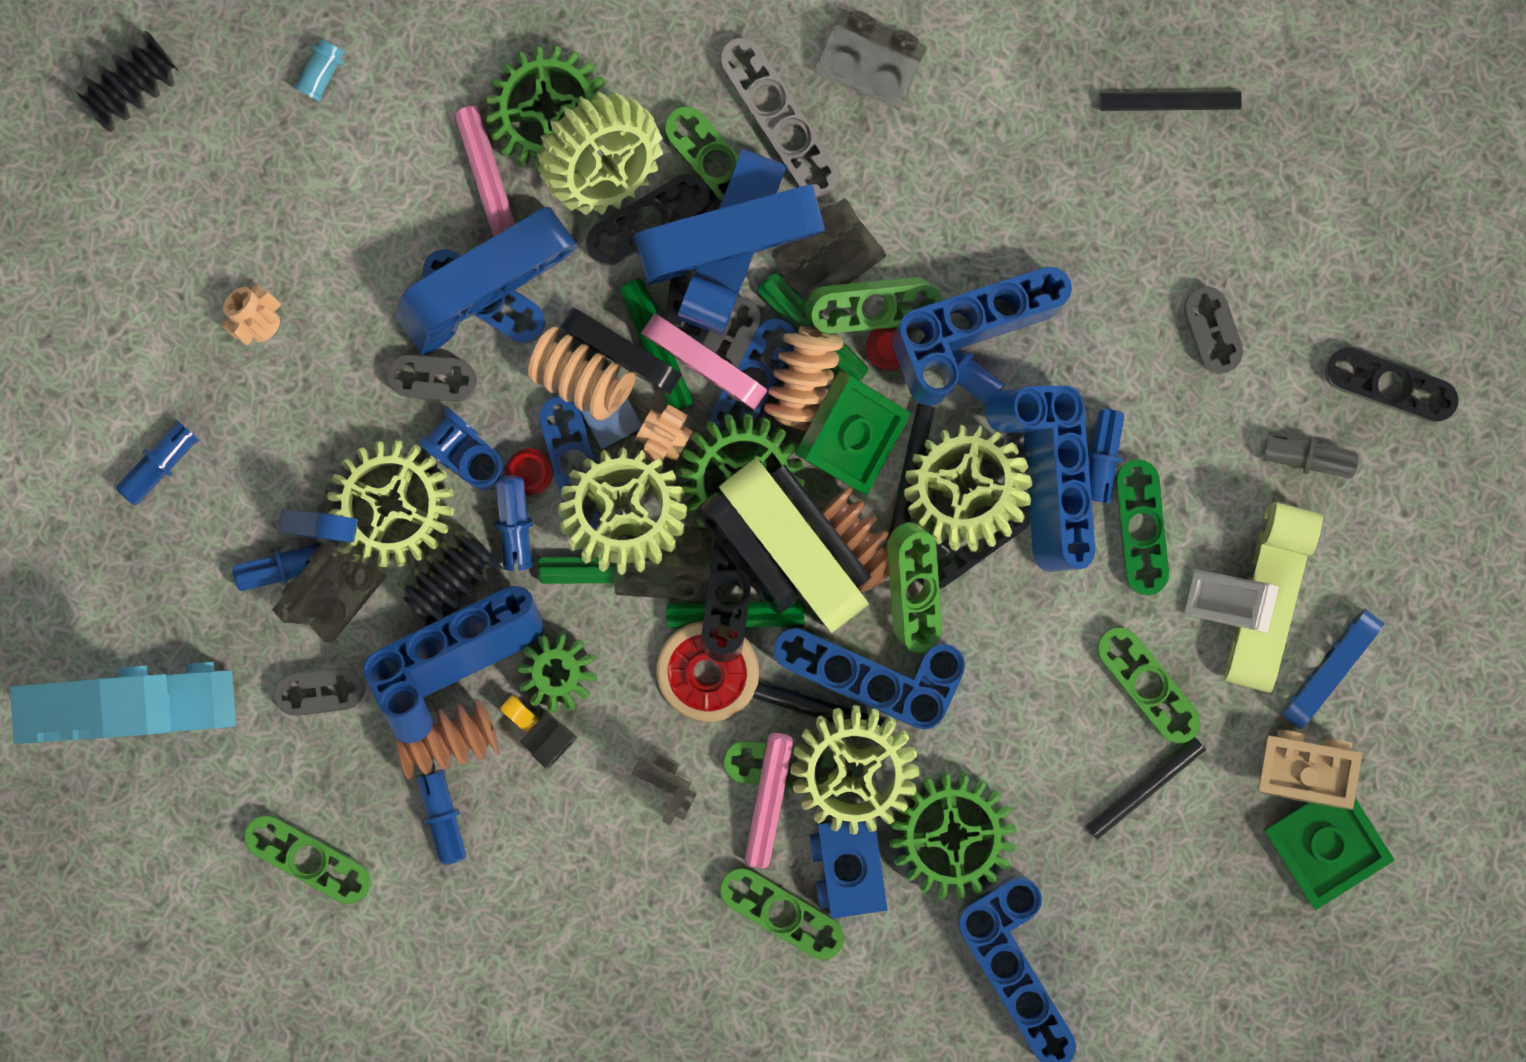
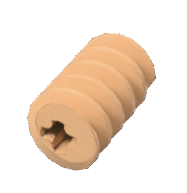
(805, 377)
(578, 378)

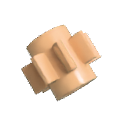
(251, 314)
(664, 434)

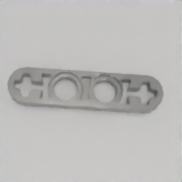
(783, 116)

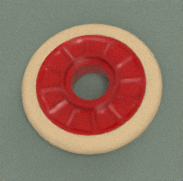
(698, 699)

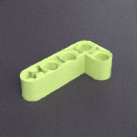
(794, 545)
(1279, 561)

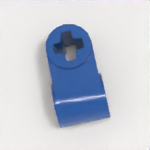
(457, 446)

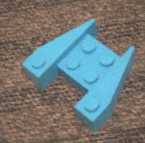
(124, 705)

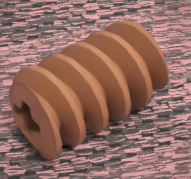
(858, 537)
(450, 738)

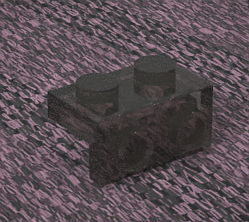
(871, 58)
(831, 256)
(680, 573)
(330, 589)
(662, 773)

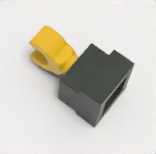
(545, 737)

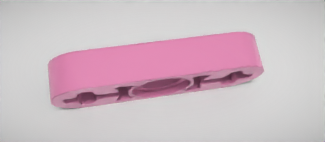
(704, 361)

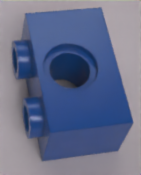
(853, 896)

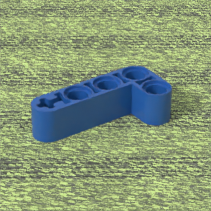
(728, 233)
(480, 277)
(717, 286)
(984, 325)
(1058, 467)
(447, 653)
(864, 669)
(1023, 976)

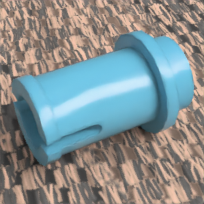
(319, 69)

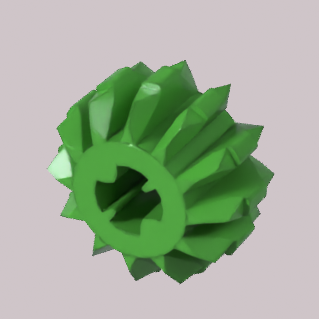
(569, 662)

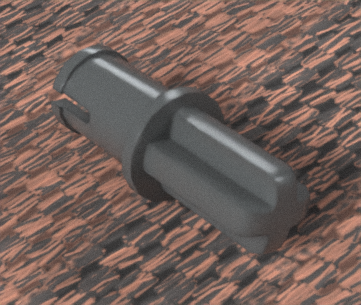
(1310, 455)

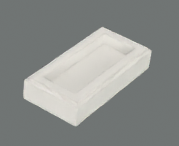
(1231, 600)

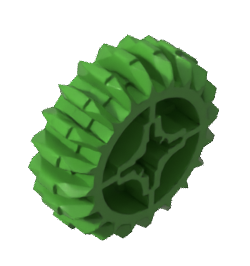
(527, 110)
(711, 450)
(957, 875)

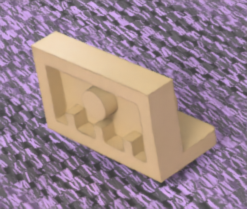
(1310, 771)

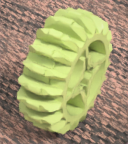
(622, 134)
(933, 477)
(595, 486)
(427, 521)
(871, 759)

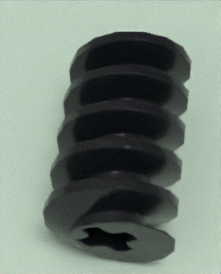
(128, 82)
(448, 577)

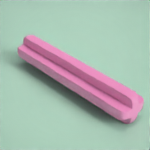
(484, 169)
(768, 800)

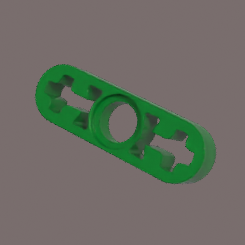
(1148, 491)

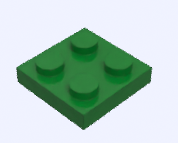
(853, 433)
(1327, 849)

